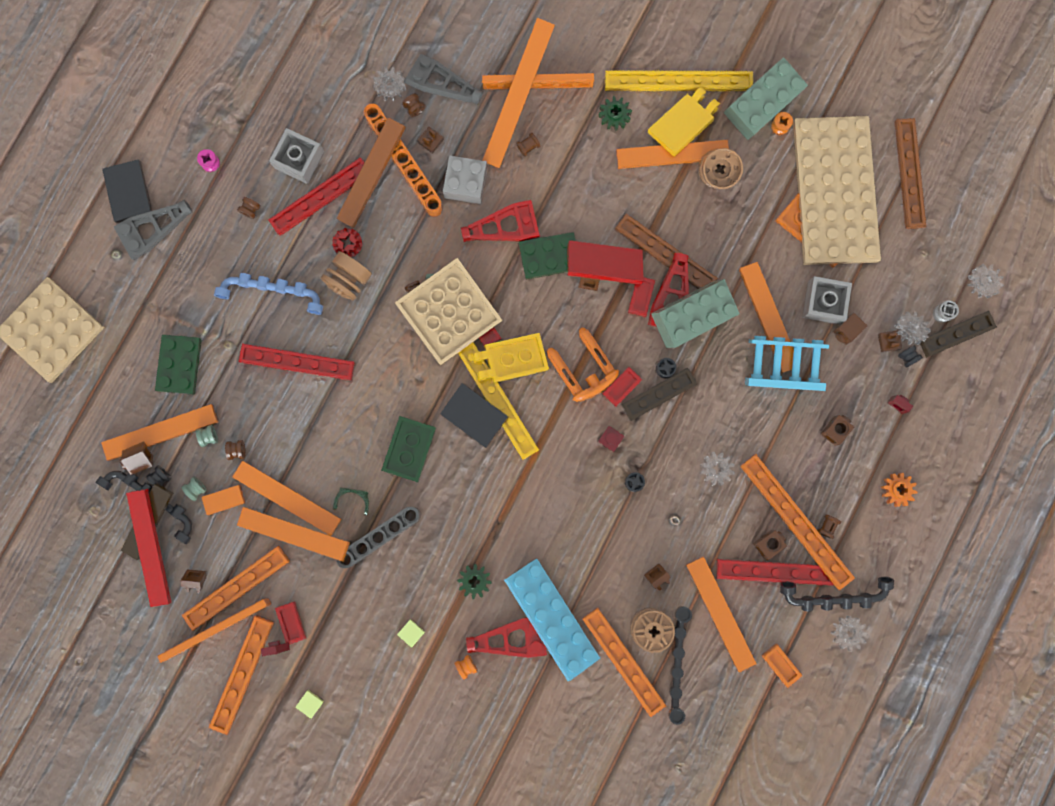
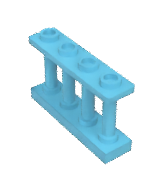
(794, 381)

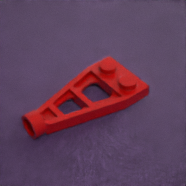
(525, 220)
(665, 289)
(533, 648)

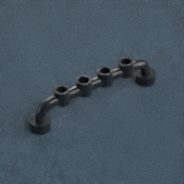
(131, 480)
(845, 600)
(683, 616)

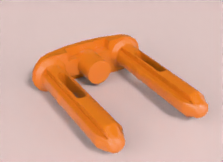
(595, 384)

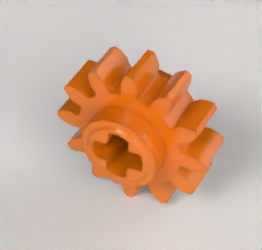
(903, 484)

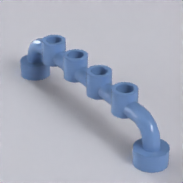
(263, 283)

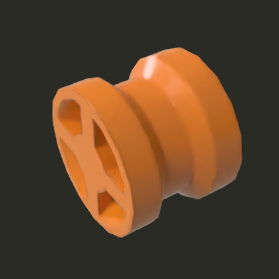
(781, 127)
(466, 667)

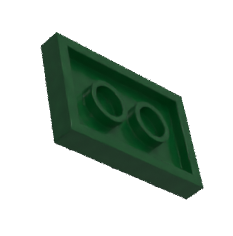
(545, 255)
(178, 364)
(408, 449)

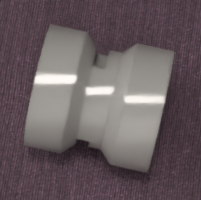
(942, 314)

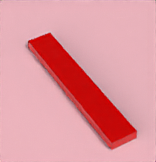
(316, 198)
(296, 362)
(148, 547)
(771, 572)

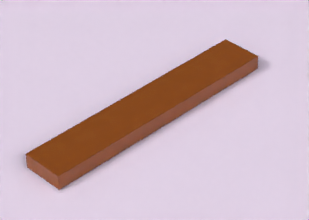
(371, 172)
(910, 173)
(661, 249)

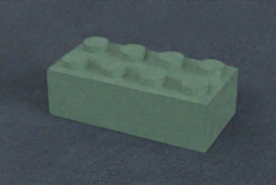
(765, 98)
(695, 313)

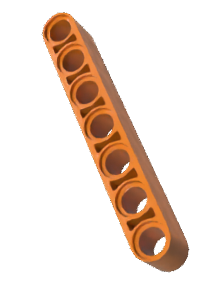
(408, 167)

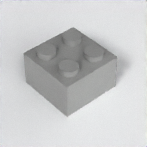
(296, 156)
(465, 179)
(827, 300)

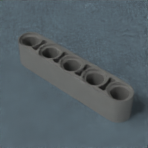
(388, 534)

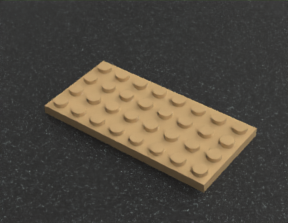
(836, 190)

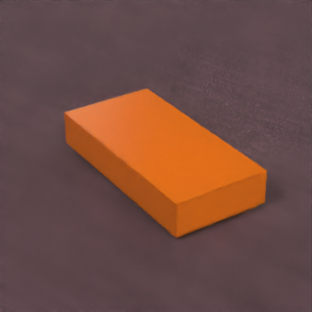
(223, 500)
(781, 665)

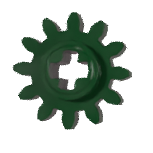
(622, 113)
(479, 586)

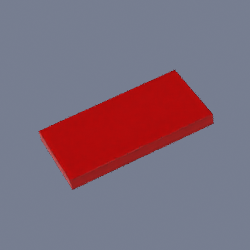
(605, 262)

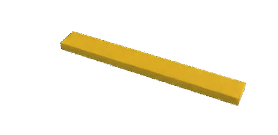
(678, 80)
(495, 395)

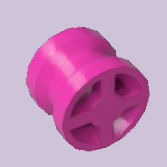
(208, 165)

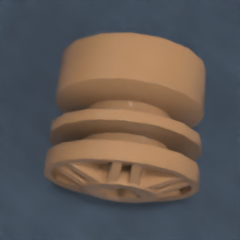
(730, 173)
(346, 276)
(645, 620)

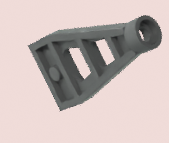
(423, 69)
(132, 238)

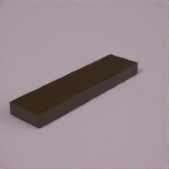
(958, 333)
(659, 394)
(159, 500)

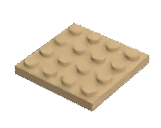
(448, 311)
(49, 329)

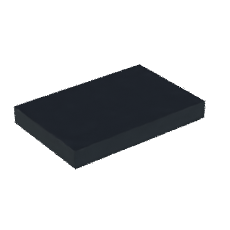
(126, 190)
(474, 415)

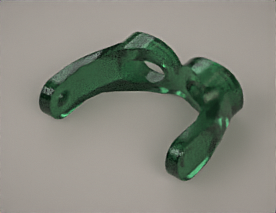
(363, 494)

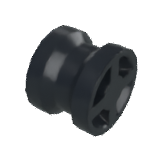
(910, 356)
(665, 364)
(159, 476)
(637, 480)

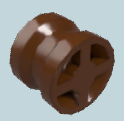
(413, 105)
(248, 207)
(235, 450)

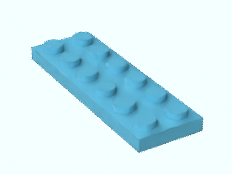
(552, 619)

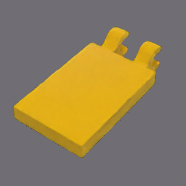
(683, 122)
(512, 358)

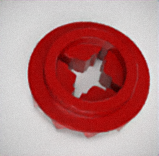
(355, 238)

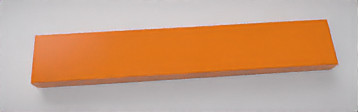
(541, 81)
(659, 156)
(767, 311)
(161, 431)
(287, 498)
(293, 534)
(235, 588)
(721, 614)
(214, 630)
(624, 662)
(241, 675)

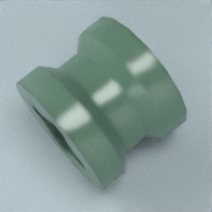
(206, 436)
(194, 488)

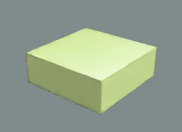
(411, 633)
(309, 704)

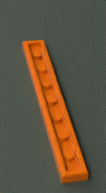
(518, 92)
(797, 522)

